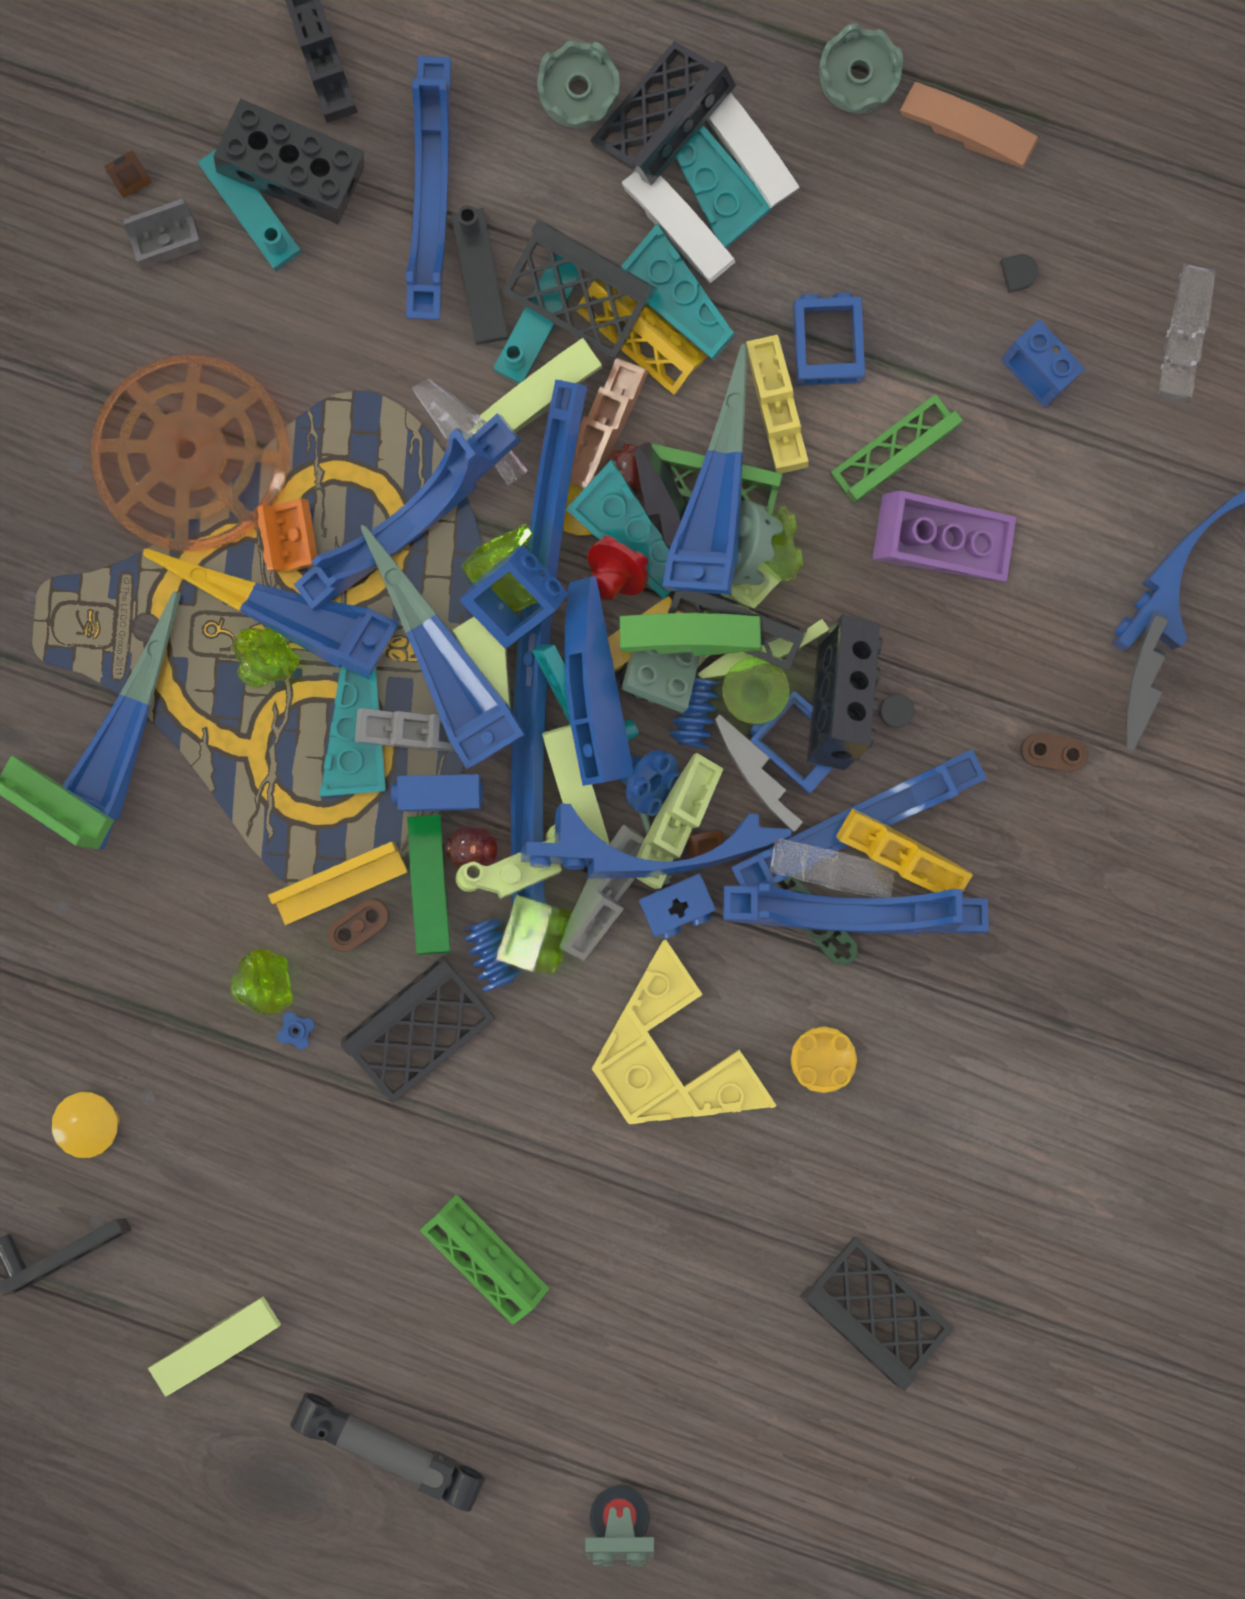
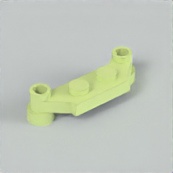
(506, 875)

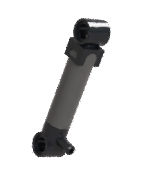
(434, 1473)

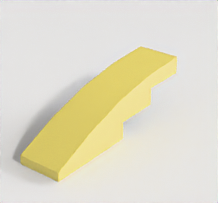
(777, 404)

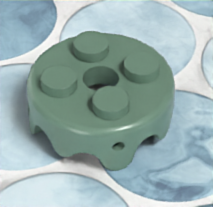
(865, 48)
(573, 63)
(754, 542)

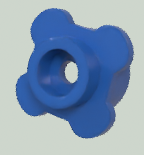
(300, 1039)

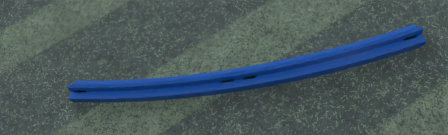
(545, 544)

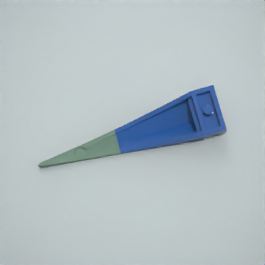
(708, 535)
(467, 702)
(108, 761)

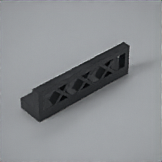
(769, 623)

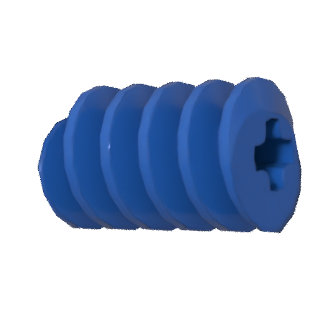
(695, 718)
(487, 947)

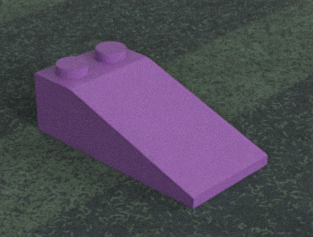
(943, 536)

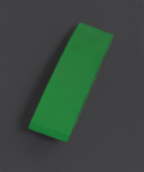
(428, 885)

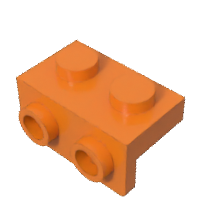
(287, 535)

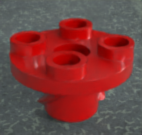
(617, 568)

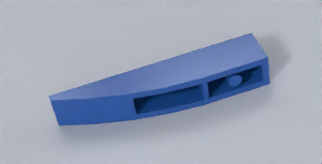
(593, 689)

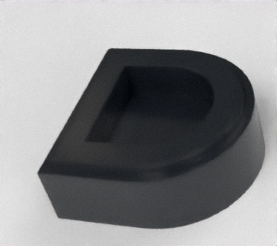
(1019, 272)

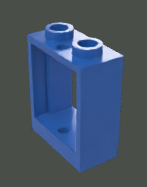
(1039, 367)
(828, 373)
(495, 614)
(758, 731)
(438, 792)

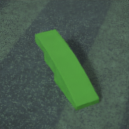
(690, 632)

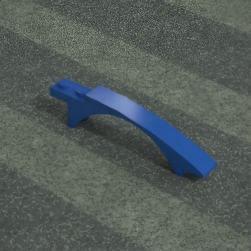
(432, 153)
(453, 480)
(1165, 588)
(887, 807)
(579, 846)
(895, 915)

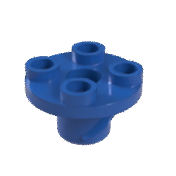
(651, 781)

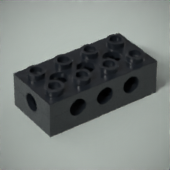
(289, 141)
(844, 693)

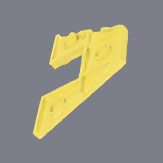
(640, 1075)

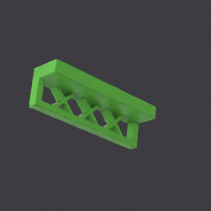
(906, 455)
(693, 462)
(53, 804)
(488, 1257)

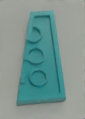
(721, 188)
(679, 294)
(613, 509)
(353, 765)

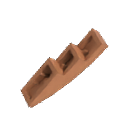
(969, 124)
(606, 420)

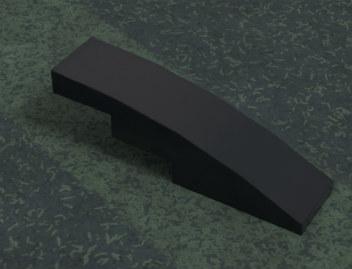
(322, 59)
(659, 491)

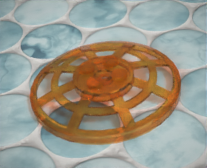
(200, 469)

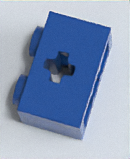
(689, 890)

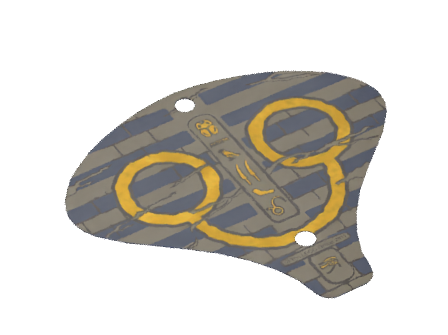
(268, 745)

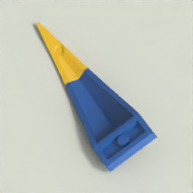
(333, 632)

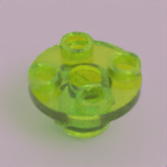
(263, 657)
(755, 691)
(262, 982)

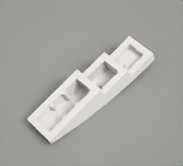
(752, 151)
(681, 226)

